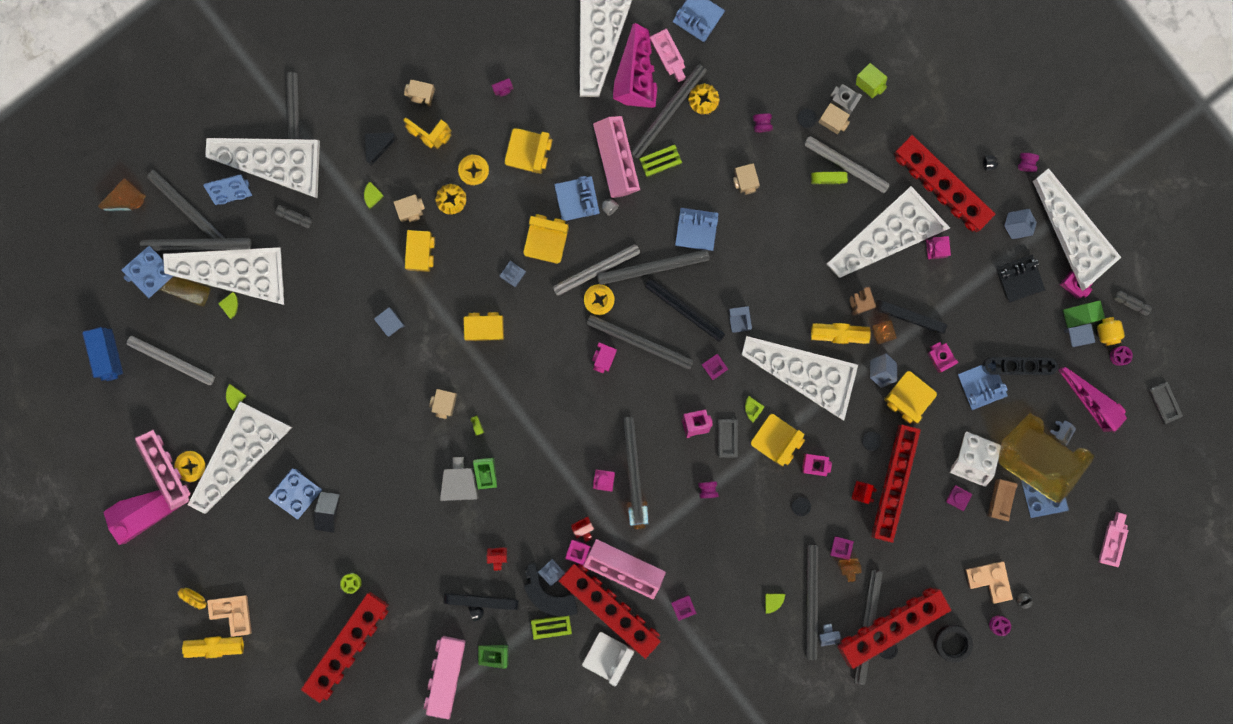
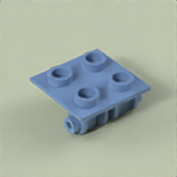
(698, 17)
(228, 189)
(577, 198)
(696, 229)
(147, 272)
(981, 387)
(295, 493)
(1040, 504)

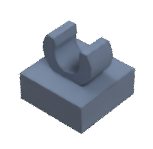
(512, 274)
(1065, 432)
(551, 572)
(829, 637)

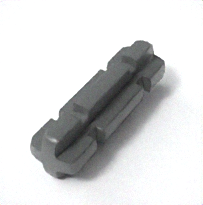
(293, 216)
(1133, 303)

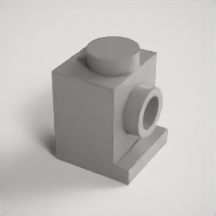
(845, 105)

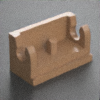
(864, 301)
(1002, 499)

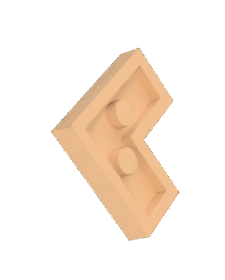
(995, 577)
(236, 609)

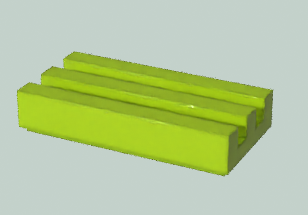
(675, 155)
(552, 634)

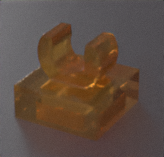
(884, 332)
(850, 568)

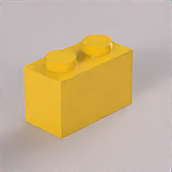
(419, 251)
(483, 327)

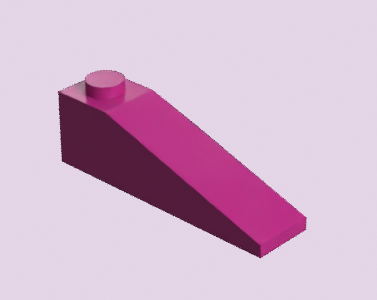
(634, 77)
(1103, 409)
(135, 515)

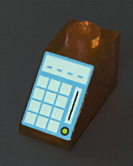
(123, 197)
(645, 514)

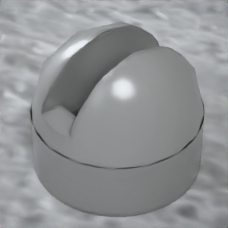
(609, 206)

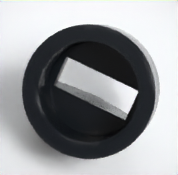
(990, 163)
(476, 613)

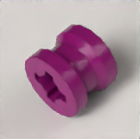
(762, 122)
(1028, 162)
(1124, 354)
(708, 489)
(1003, 626)

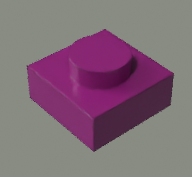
(502, 88)
(714, 367)
(958, 498)
(841, 548)
(683, 608)

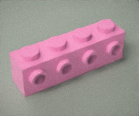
(616, 161)
(161, 469)
(624, 568)
(445, 678)

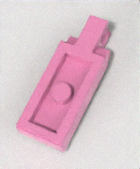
(668, 54)
(1114, 541)

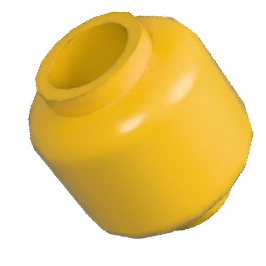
(1110, 331)

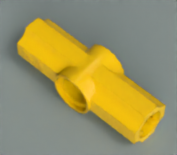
(840, 333)
(213, 647)

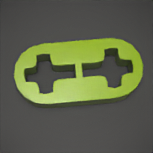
(829, 178)

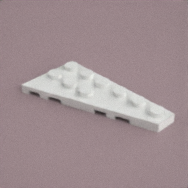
(599, 34)
(282, 161)
(896, 228)
(1081, 240)
(241, 271)
(813, 375)
(243, 445)

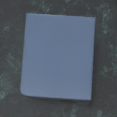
(1020, 224)
(740, 319)
(389, 321)
(1081, 335)
(883, 370)

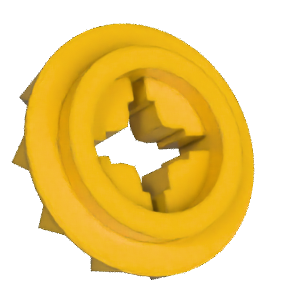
(706, 107)
(467, 164)
(449, 208)
(600, 290)
(183, 460)
(192, 598)

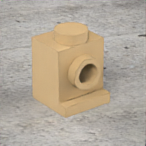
(420, 92)

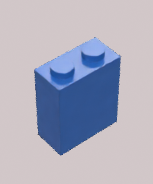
(103, 354)

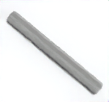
(846, 164)
(596, 269)
(170, 360)

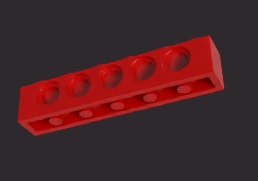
(954, 186)
(895, 483)
(937, 607)
(644, 646)
(313, 685)

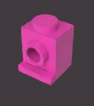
(938, 247)
(1070, 284)
(934, 354)
(603, 358)
(696, 417)
(809, 460)
(603, 480)
(577, 552)

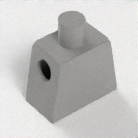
(458, 482)

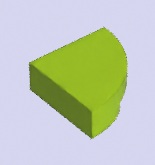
(372, 195)
(230, 305)
(234, 397)
(752, 408)
(477, 425)
(773, 602)

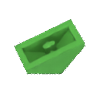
(1083, 314)
(485, 473)
(493, 655)

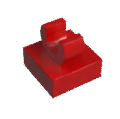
(863, 492)
(583, 528)
(497, 557)

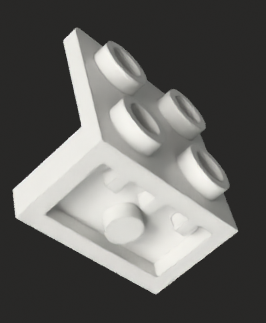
(976, 459)
(608, 658)

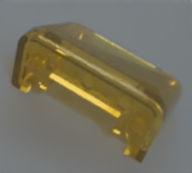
(1042, 459)

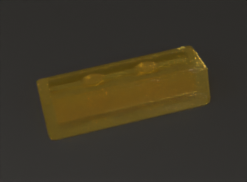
(186, 290)

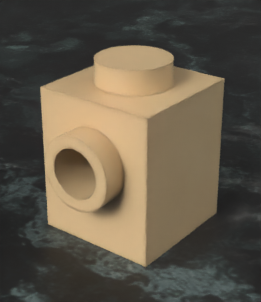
(834, 119)
(746, 179)
(409, 208)
(443, 403)

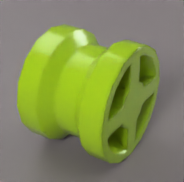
(347, 583)

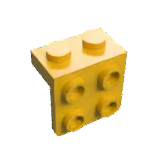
(439, 135)
(528, 150)
(546, 239)
(910, 397)
(777, 440)

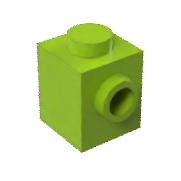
(871, 81)

